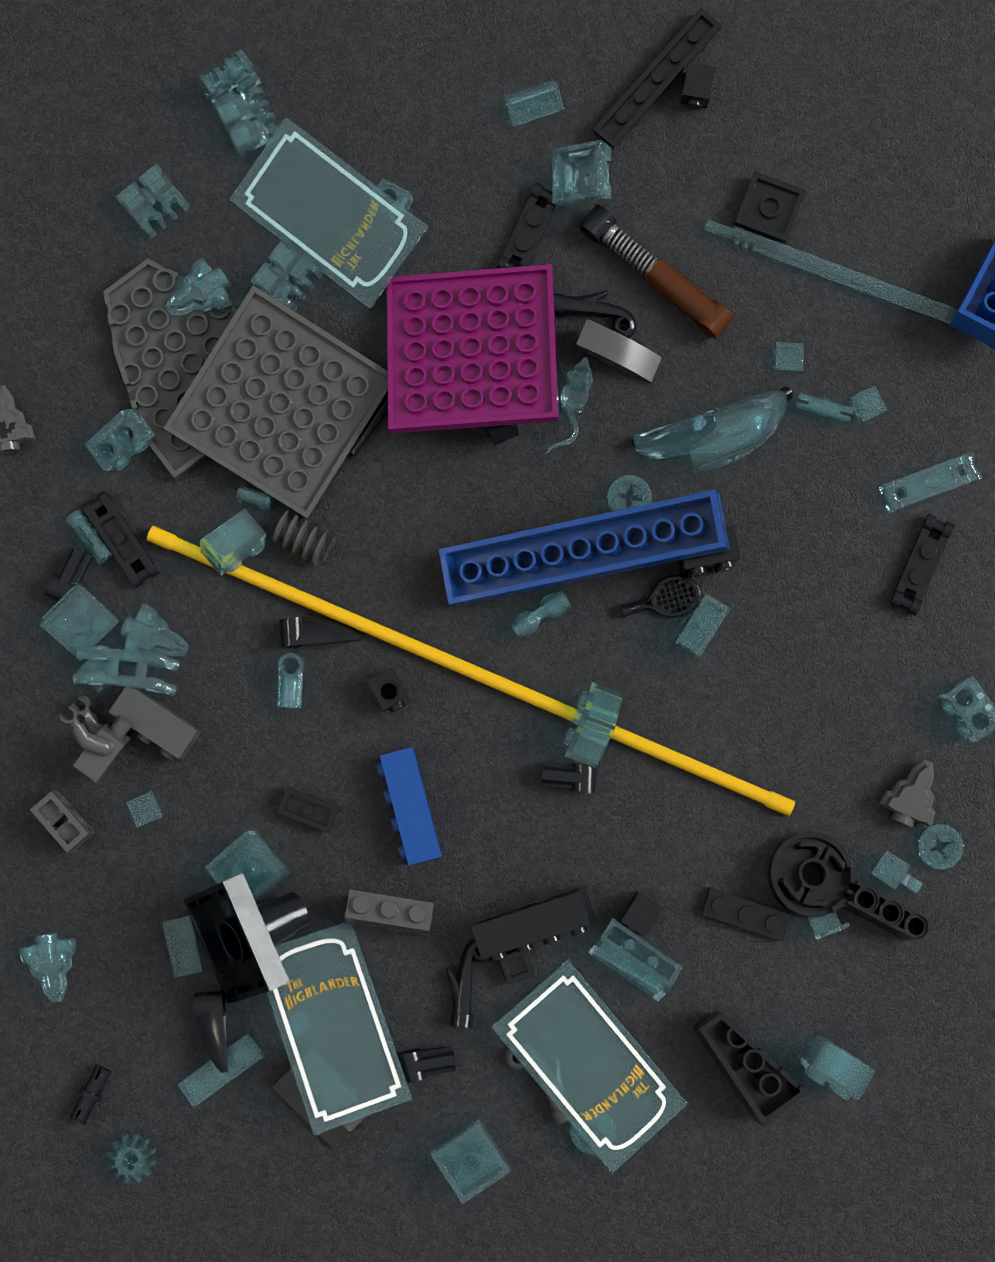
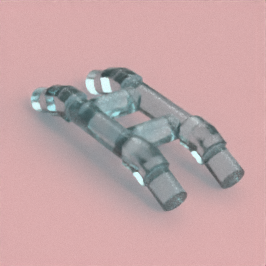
(111, 676)

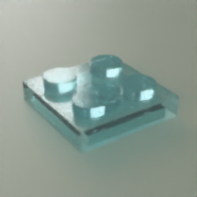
(78, 620)

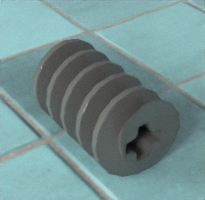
(302, 539)

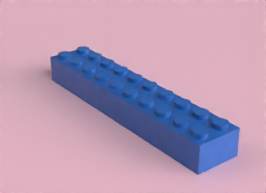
(584, 548)

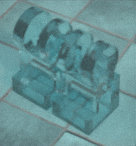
(238, 74)
(236, 115)
(155, 189)
(285, 263)

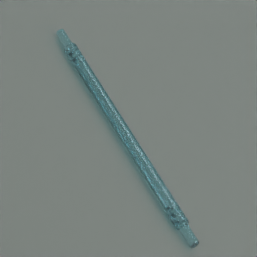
(833, 271)

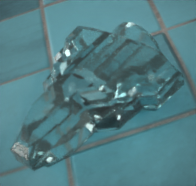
(200, 290)
(151, 634)
(50, 961)

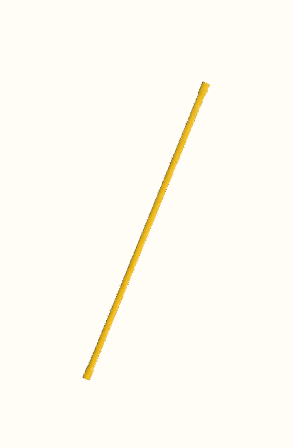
(768, 798)

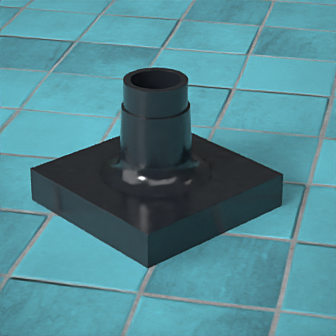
(244, 935)

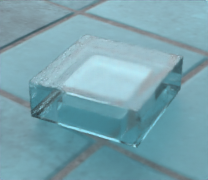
(789, 357)
(145, 809)

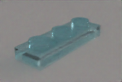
(209, 1079)

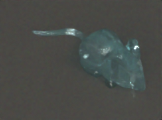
(575, 396)

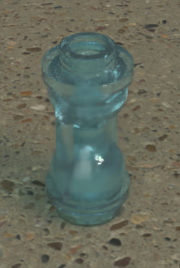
(551, 607)

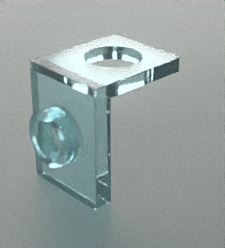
(825, 925)

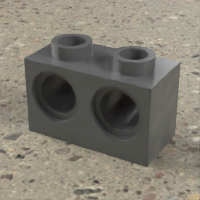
(62, 821)

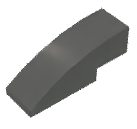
(618, 351)

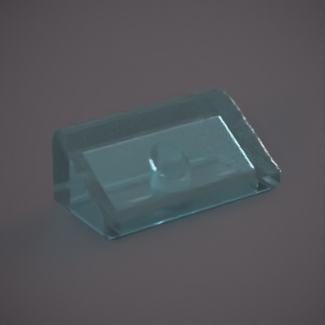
(533, 102)

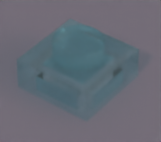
(868, 404)

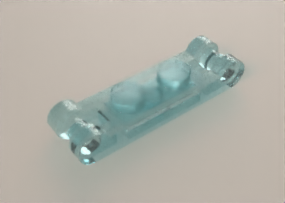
(930, 482)

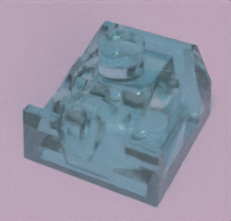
(580, 173)

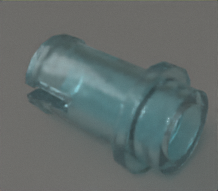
(254, 496)

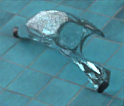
(719, 434)

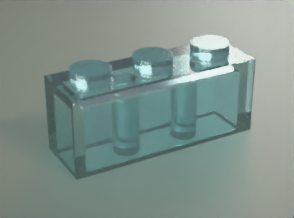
(635, 959)

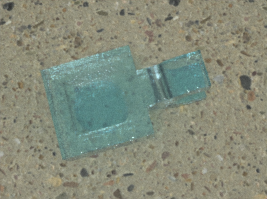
(893, 871)

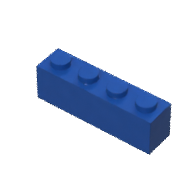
(410, 806)

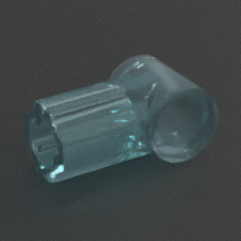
(290, 684)

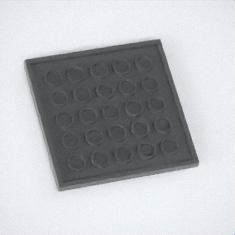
(279, 402)

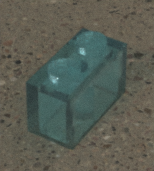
(233, 542)
(702, 625)

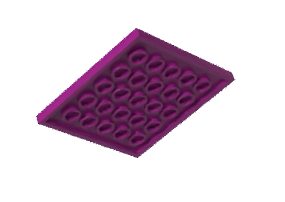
(471, 349)

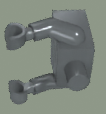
(101, 744)

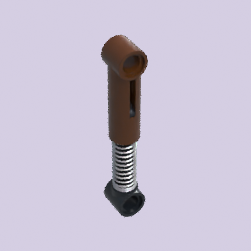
(708, 314)

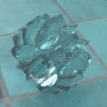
(130, 1170)

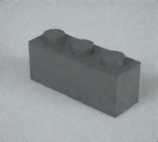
(155, 723)
(389, 913)

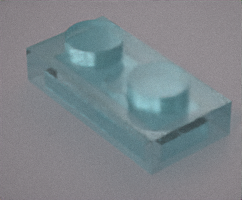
(182, 946)

